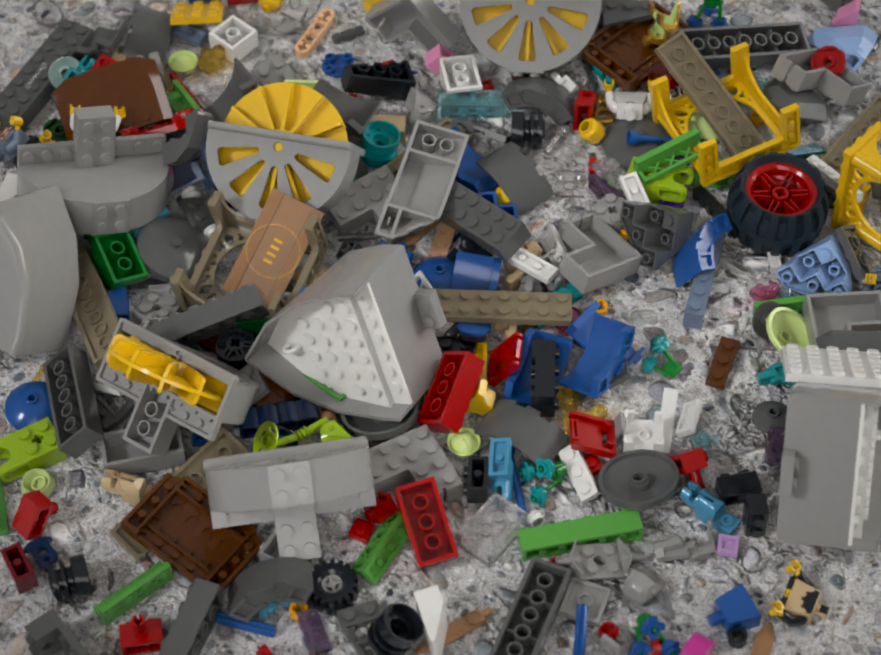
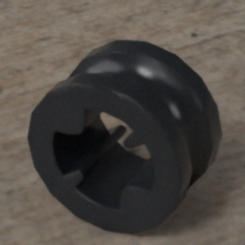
(734, 632)

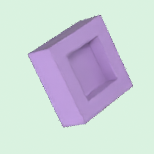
(727, 545)

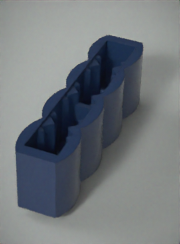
(286, 414)

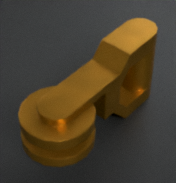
(603, 110)

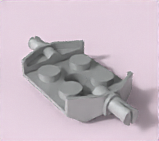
(158, 298)
(614, 556)

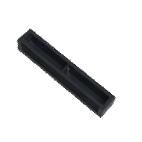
(708, 202)

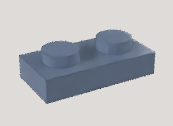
(190, 34)

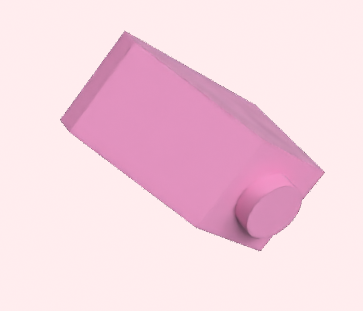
(847, 14)
(432, 57)

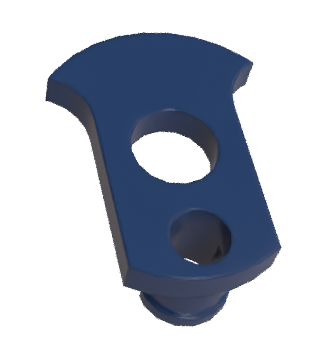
(38, 545)

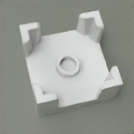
(643, 433)

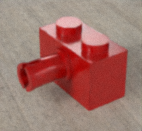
(691, 462)
(33, 514)
(141, 636)

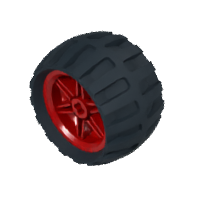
(777, 204)

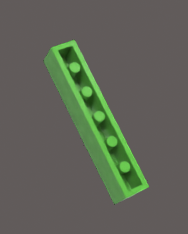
(559, 537)

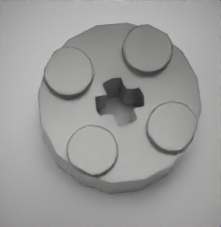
(609, 210)

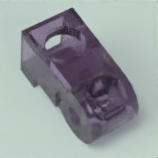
(774, 450)

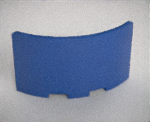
(472, 175)
(698, 250)
(475, 272)
(601, 357)
(519, 382)

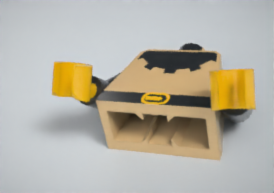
(799, 599)

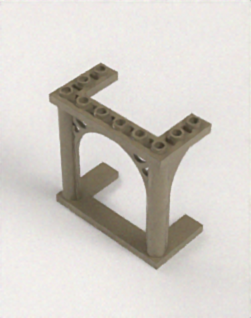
(233, 224)

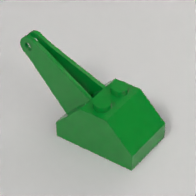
(117, 259)

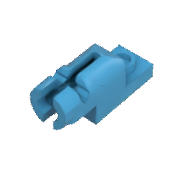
(501, 467)
(709, 508)

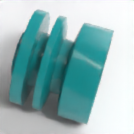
(380, 143)

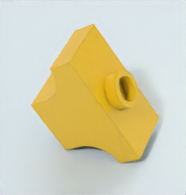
(482, 399)

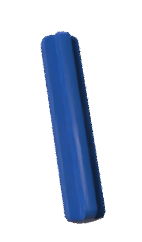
(252, 626)
(580, 629)

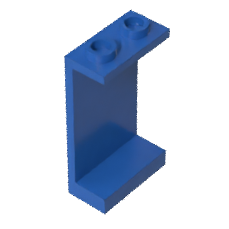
(581, 330)

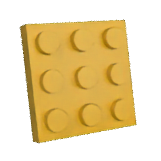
(197, 13)

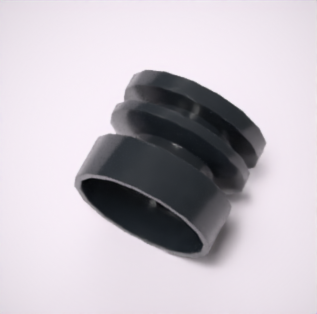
(528, 130)
(233, 347)
(70, 579)
(395, 630)

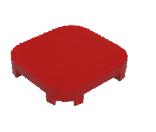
(178, 122)

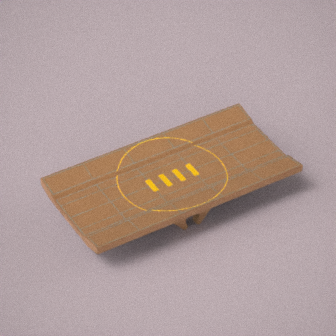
(273, 246)

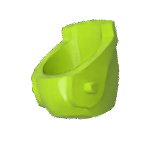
(332, 431)

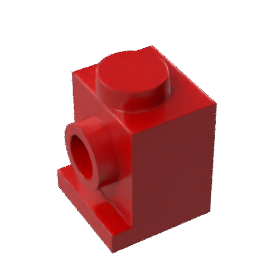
(383, 510)

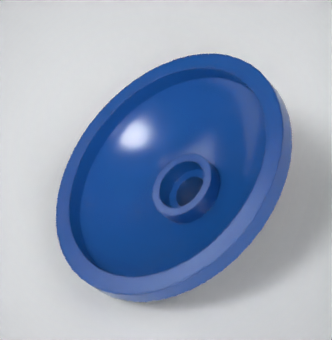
(437, 271)
(21, 411)

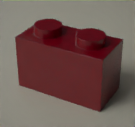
(19, 568)

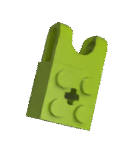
(666, 186)
(29, 449)

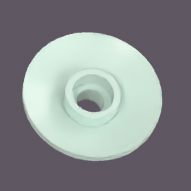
(58, 66)

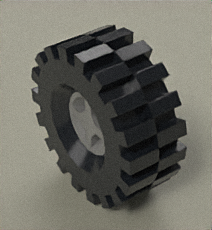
(338, 578)

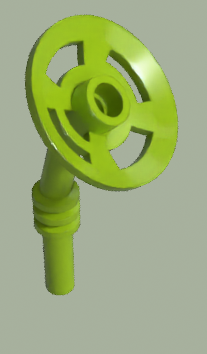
(271, 441)

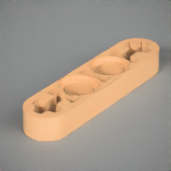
(303, 43)

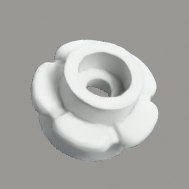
(536, 518)

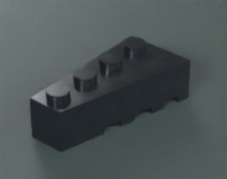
(379, 79)
(543, 377)

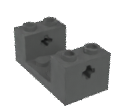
(50, 635)

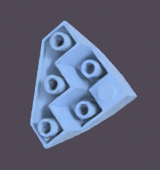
(853, 40)
(817, 269)

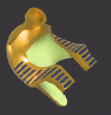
(663, 26)

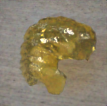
(212, 59)

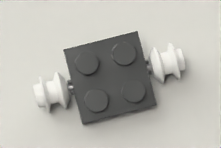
(197, 210)

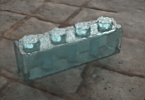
(473, 103)

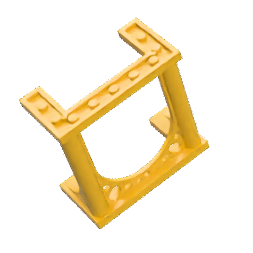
(783, 125)
(865, 157)

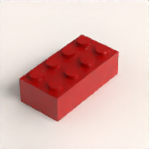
(451, 391)
(425, 523)

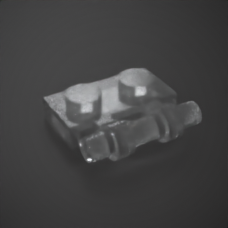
(608, 169)

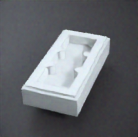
(689, 418)

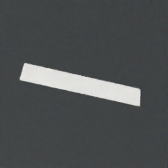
(668, 405)

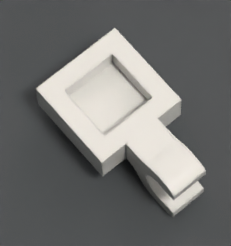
(565, 82)

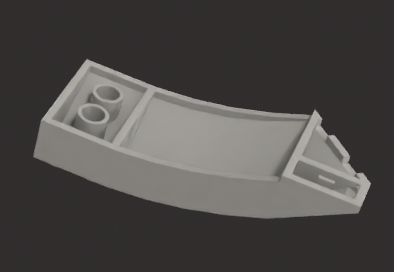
(422, 180)

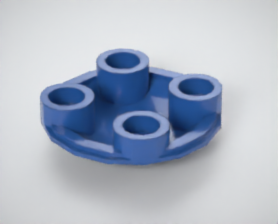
(336, 63)

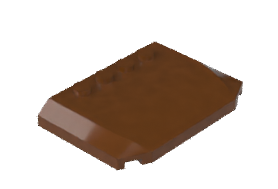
(621, 52)
(126, 83)
(178, 529)

